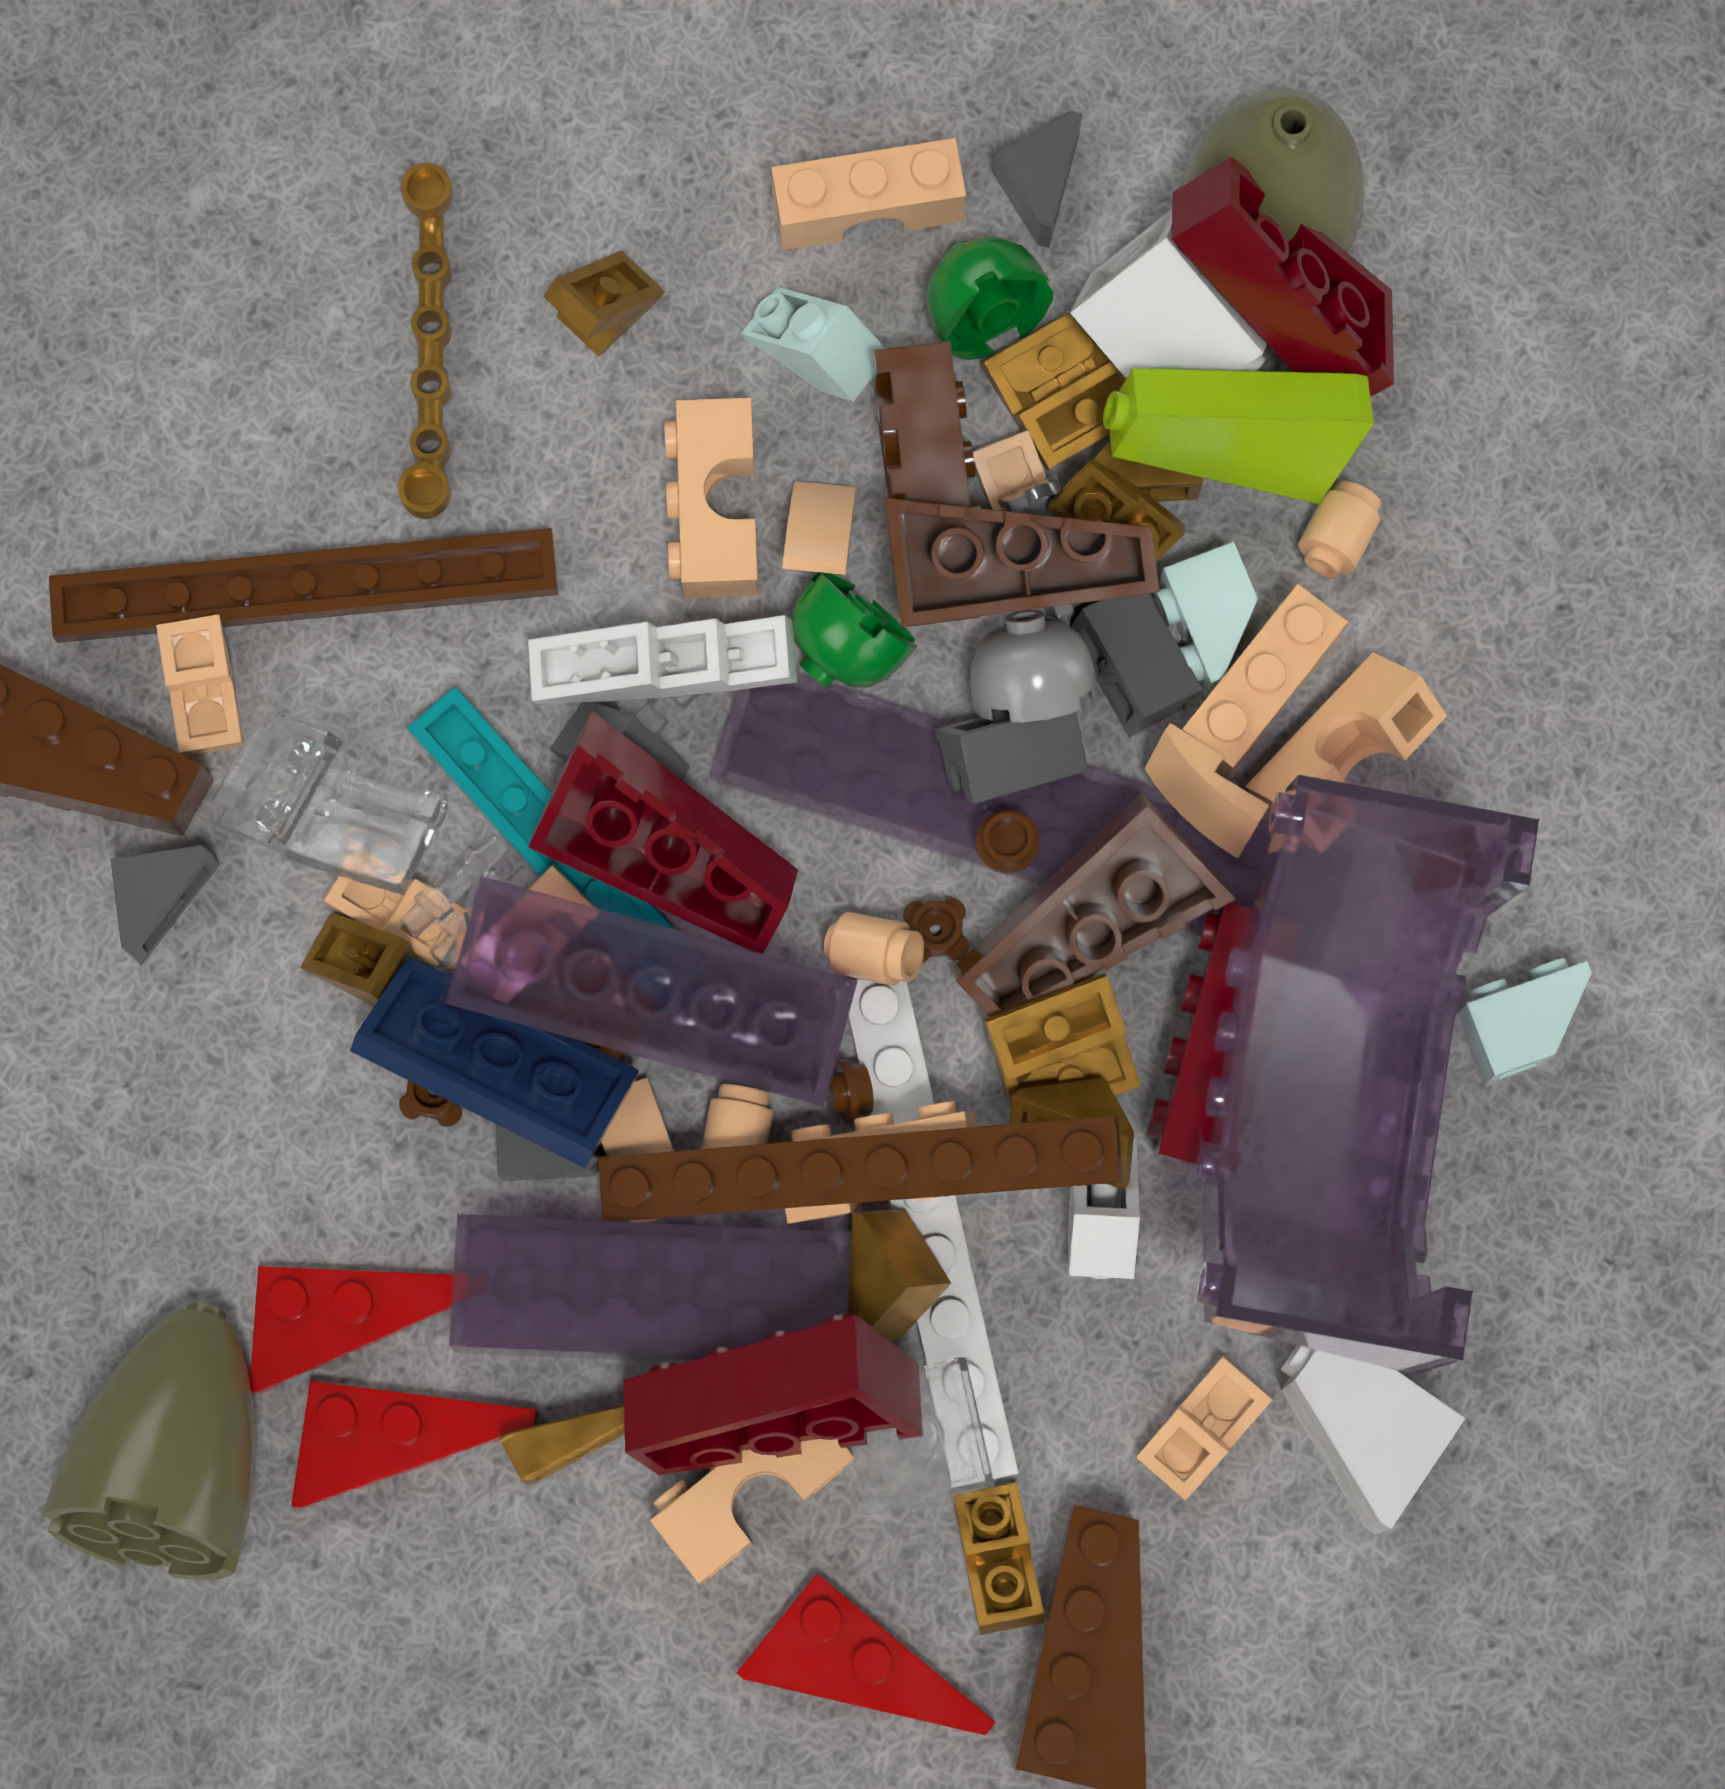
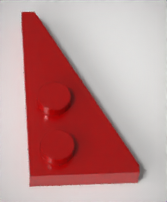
(323, 1314)
(370, 1434)
(843, 1655)

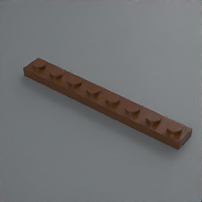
(305, 584)
(861, 1169)

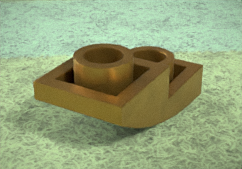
(1107, 497)
(998, 1559)

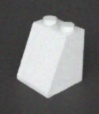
(1162, 312)
(1369, 1428)

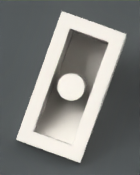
(1104, 1228)

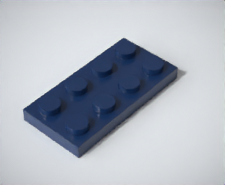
(503, 1071)

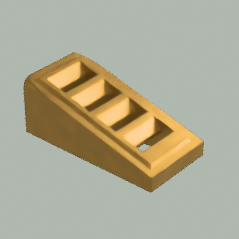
(555, 1445)

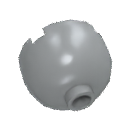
(1032, 669)

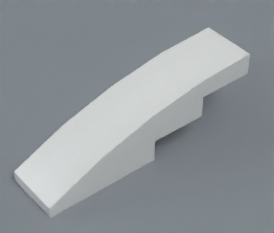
(662, 661)

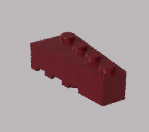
(1298, 294)
(661, 840)
(1193, 1061)
(772, 1397)

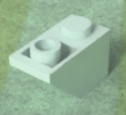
(815, 341)
(1211, 608)
(1523, 1023)

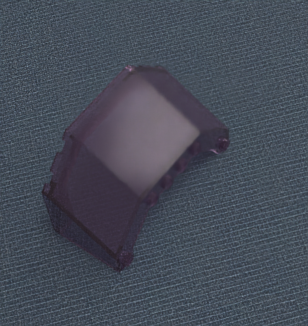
(1344, 1070)

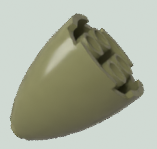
(1296, 156)
(164, 1454)

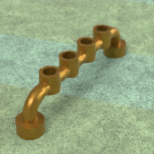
(424, 485)

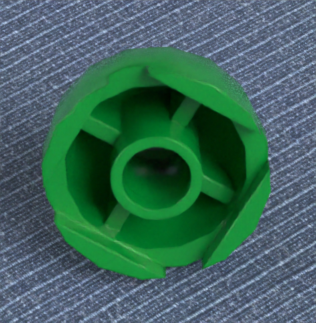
(985, 291)
(847, 634)

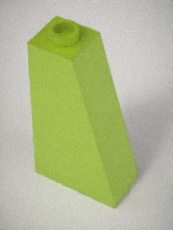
(1242, 427)

